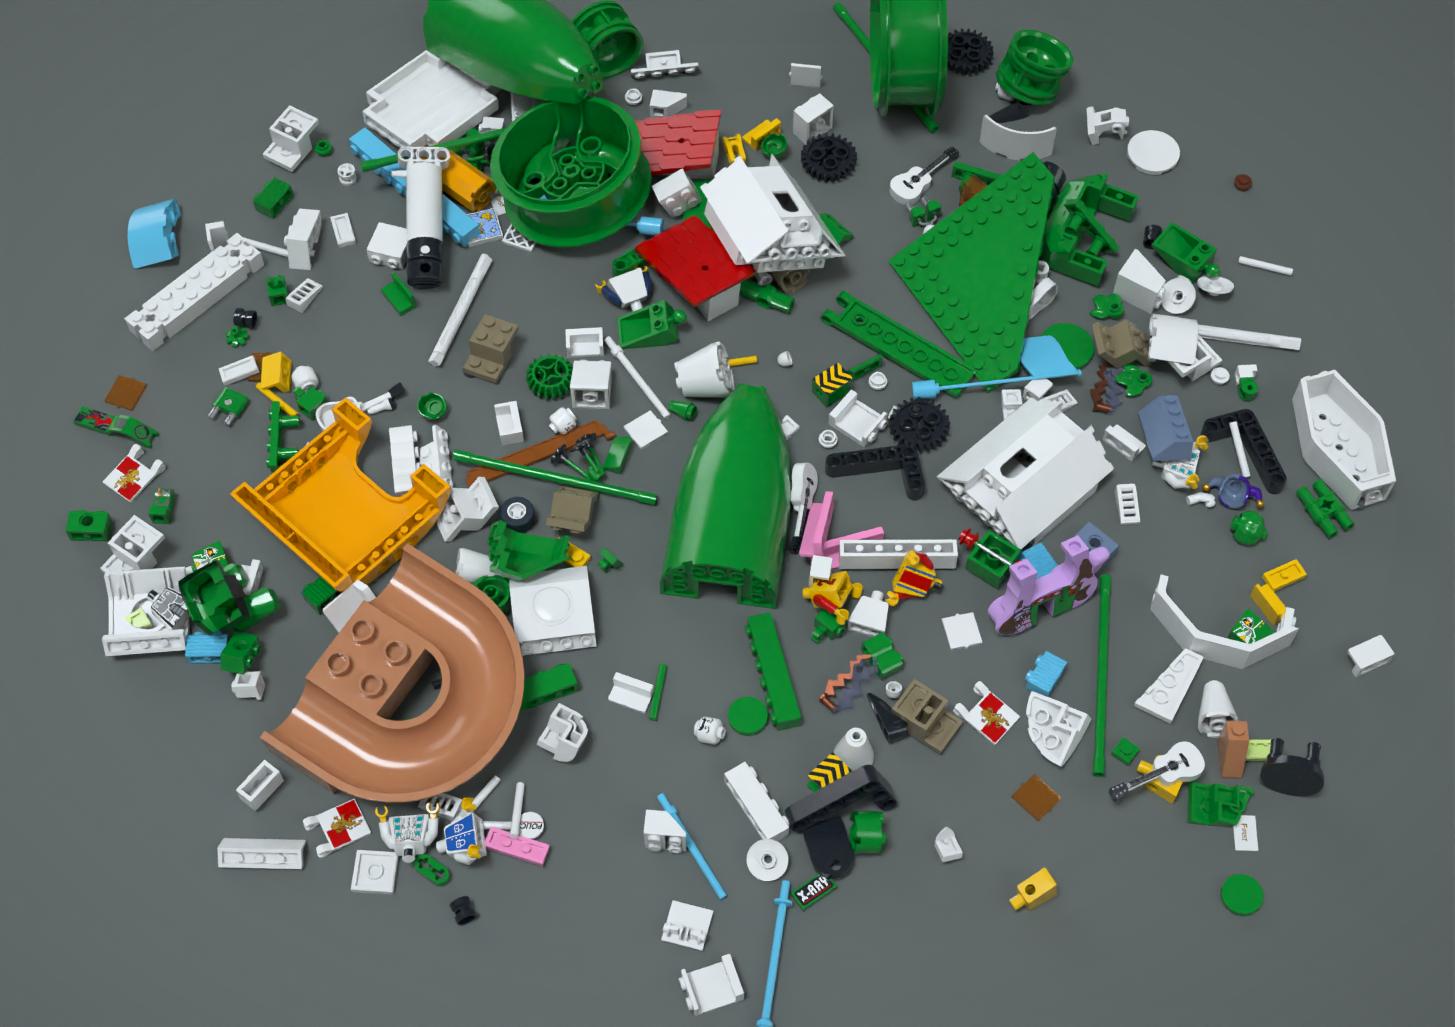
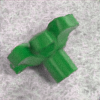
(236, 337)

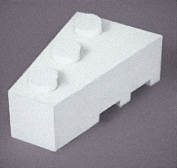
(301, 237)

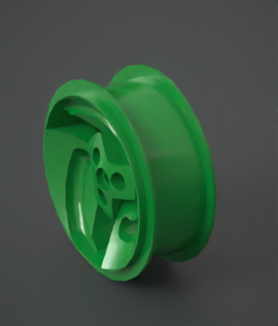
(908, 53)
(555, 147)

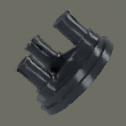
(1292, 773)

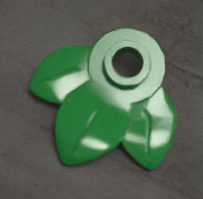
(1107, 306)
(1132, 379)

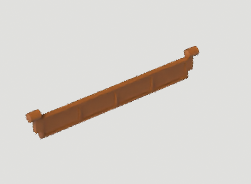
(540, 451)

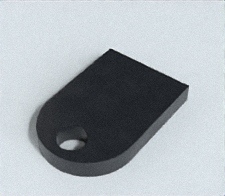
(828, 845)

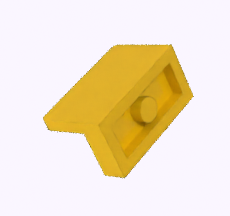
(756, 136)
(276, 372)
(1268, 603)

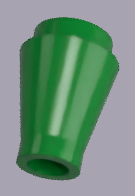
(684, 409)

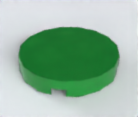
(747, 716)
(1241, 895)

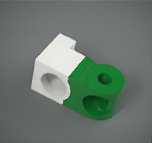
(1245, 382)

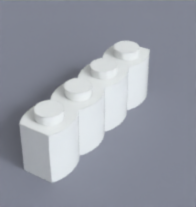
(403, 457)

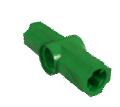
(767, 296)

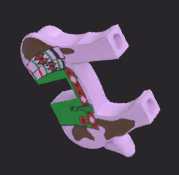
(1059, 591)

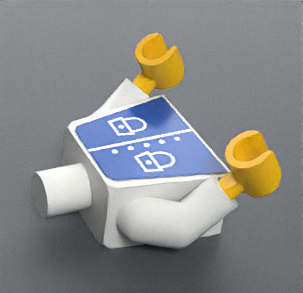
(464, 836)

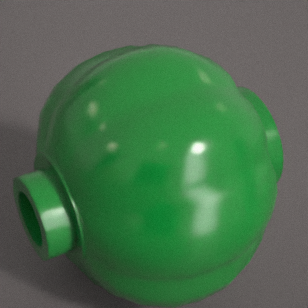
(1248, 528)

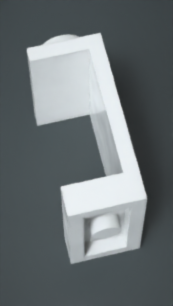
(711, 986)

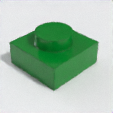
(1125, 751)

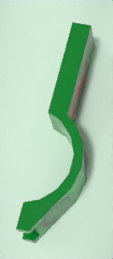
(121, 424)

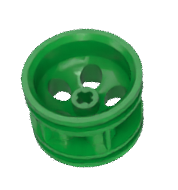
(611, 36)
(1034, 67)

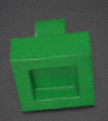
(609, 560)

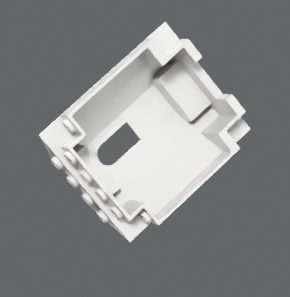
(767, 219)
(1047, 491)

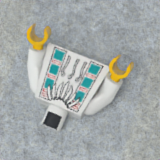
(1182, 472)
(409, 833)

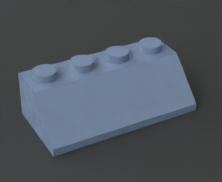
(1166, 429)

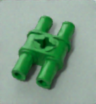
(1325, 508)

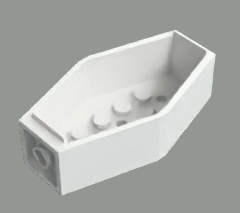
(1349, 425)

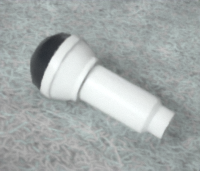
(387, 404)

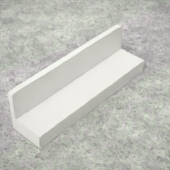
(261, 853)

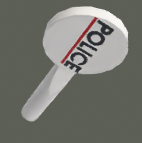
(530, 825)

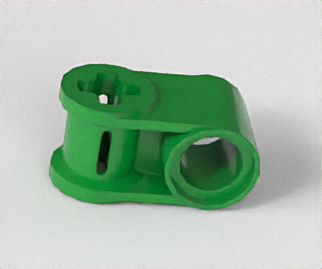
(627, 263)

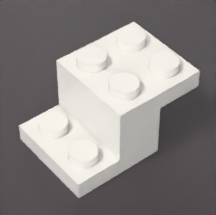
(290, 138)
(1205, 361)
(467, 509)
(133, 547)

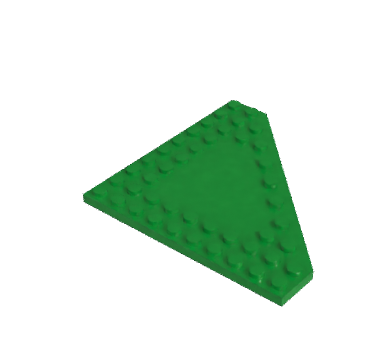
(981, 268)

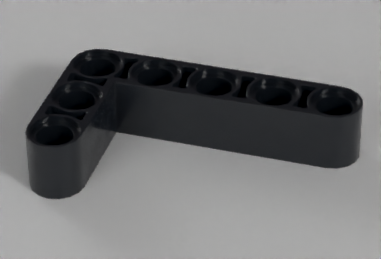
(1252, 444)
(880, 464)
(839, 795)

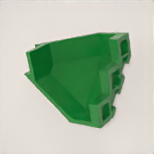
(522, 554)

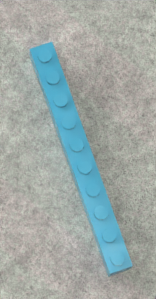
(455, 221)

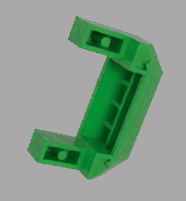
(1061, 247)

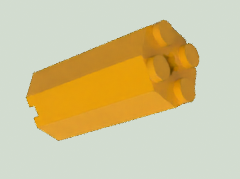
(466, 183)

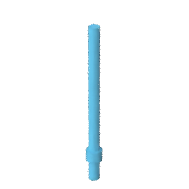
(693, 848)

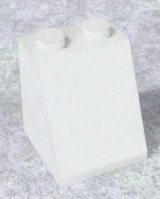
(1140, 283)
(591, 384)

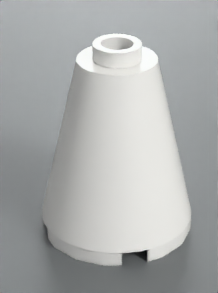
(473, 565)
(1215, 709)
(855, 749)

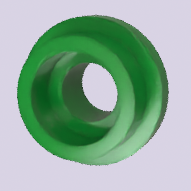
(323, 148)

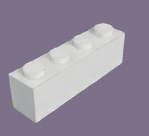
(755, 802)

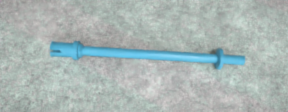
(782, 904)

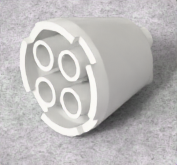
(705, 373)

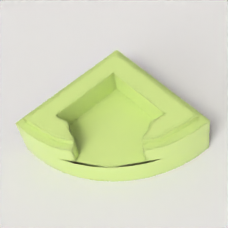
(138, 619)

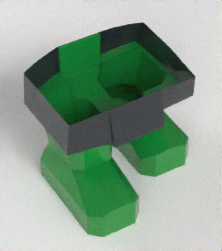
(222, 601)

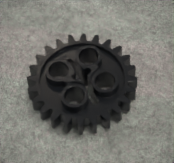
(968, 51)
(828, 157)
(919, 424)

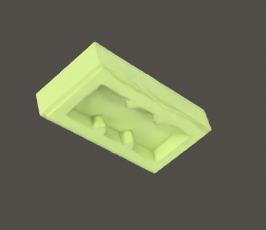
(1258, 750)

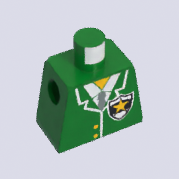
(207, 555)
(1249, 629)

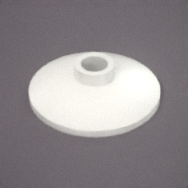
(1216, 285)
(1173, 289)
(758, 865)

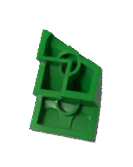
(1216, 804)

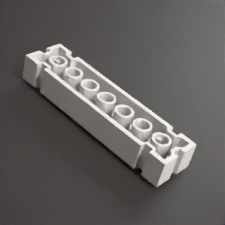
(194, 292)

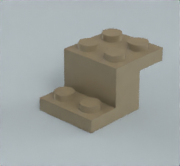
(1121, 343)
(490, 348)
(572, 509)
(927, 716)

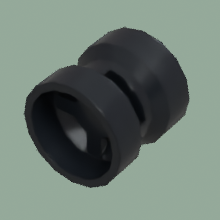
(1151, 234)
(245, 318)
(463, 911)

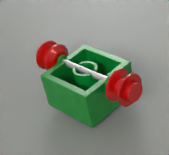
(990, 556)

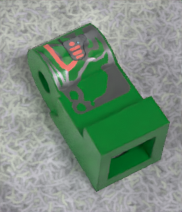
(162, 506)

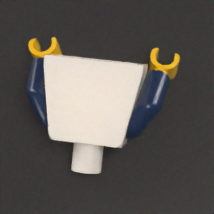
(627, 288)

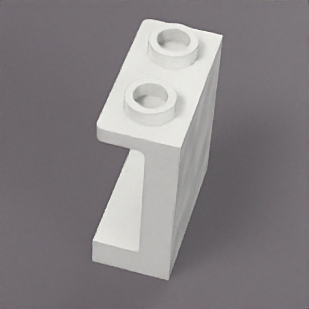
(857, 420)

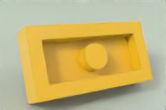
(578, 557)
(1284, 575)

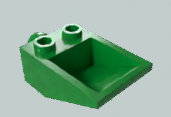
(1186, 253)
(650, 326)

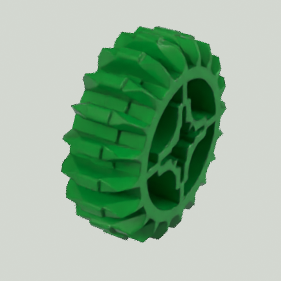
(548, 370)

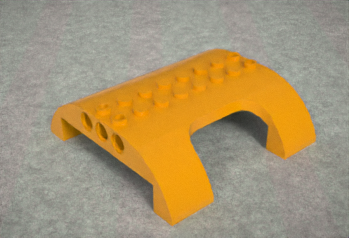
(338, 514)

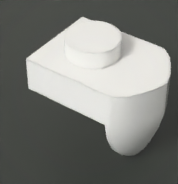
(947, 845)

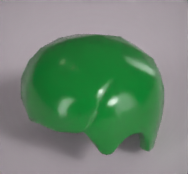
(774, 145)
(432, 406)

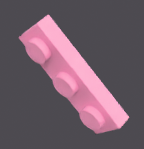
(519, 848)

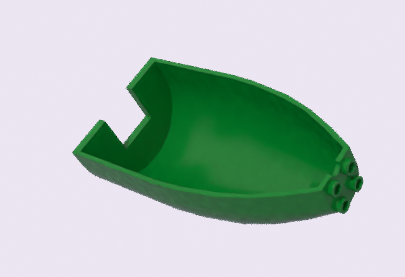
(514, 46)
(732, 504)

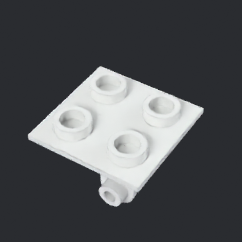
(687, 925)

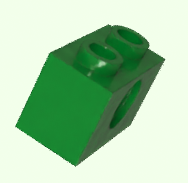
(79, 531)
(240, 653)

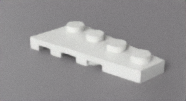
(1169, 689)

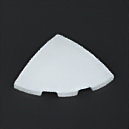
(1055, 727)

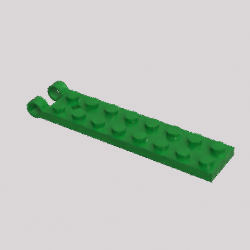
(899, 344)

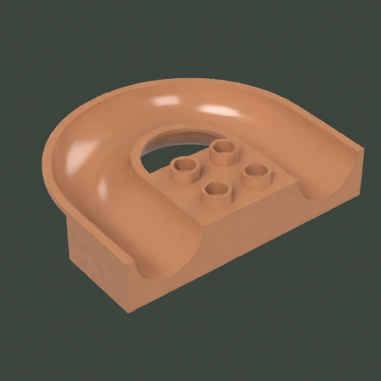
(342, 720)

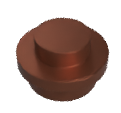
(1242, 182)

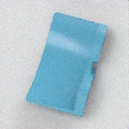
(151, 233)

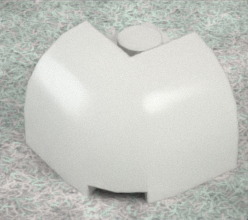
(564, 733)

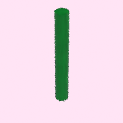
(657, 692)

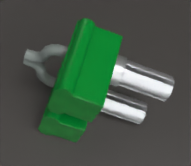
(476, 149)
(917, 214)

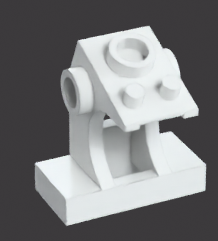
(1117, 124)

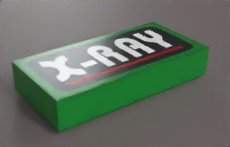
(813, 891)

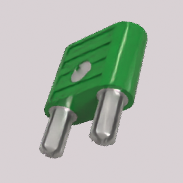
(229, 403)

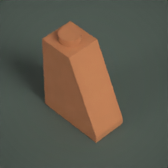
(1232, 749)

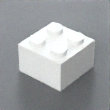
(813, 118)
(677, 193)

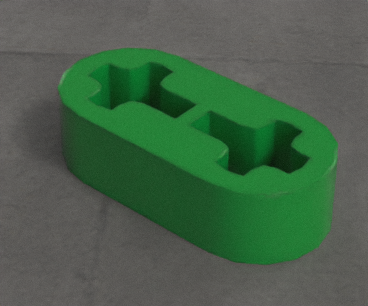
(434, 866)

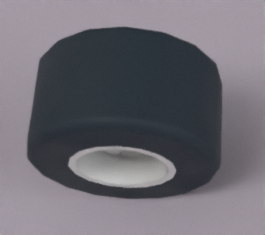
(518, 514)

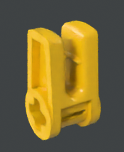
(732, 145)

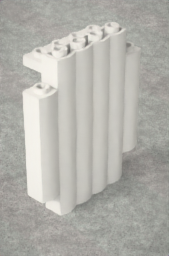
(428, 103)

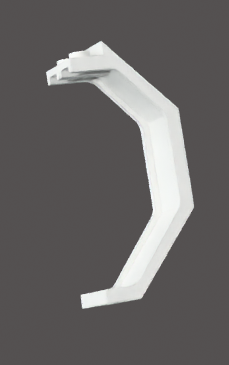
(1215, 647)

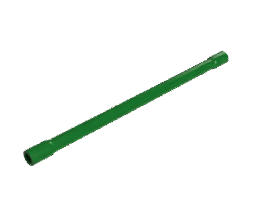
(838, 7)
(374, 164)
(470, 458)
(1101, 693)

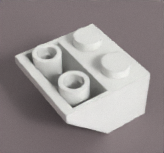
(663, 832)

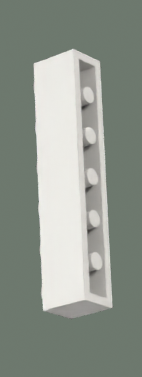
(890, 553)

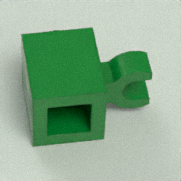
(277, 290)
(309, 401)
(826, 625)

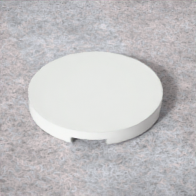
(1153, 152)

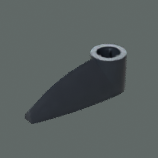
(1012, 113)
(890, 724)

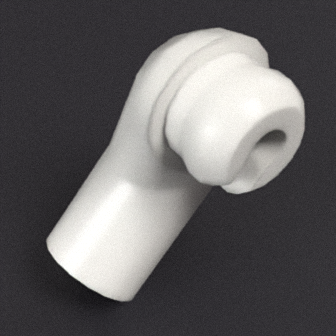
(1201, 497)

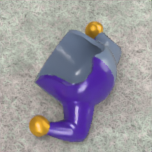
(1235, 490)

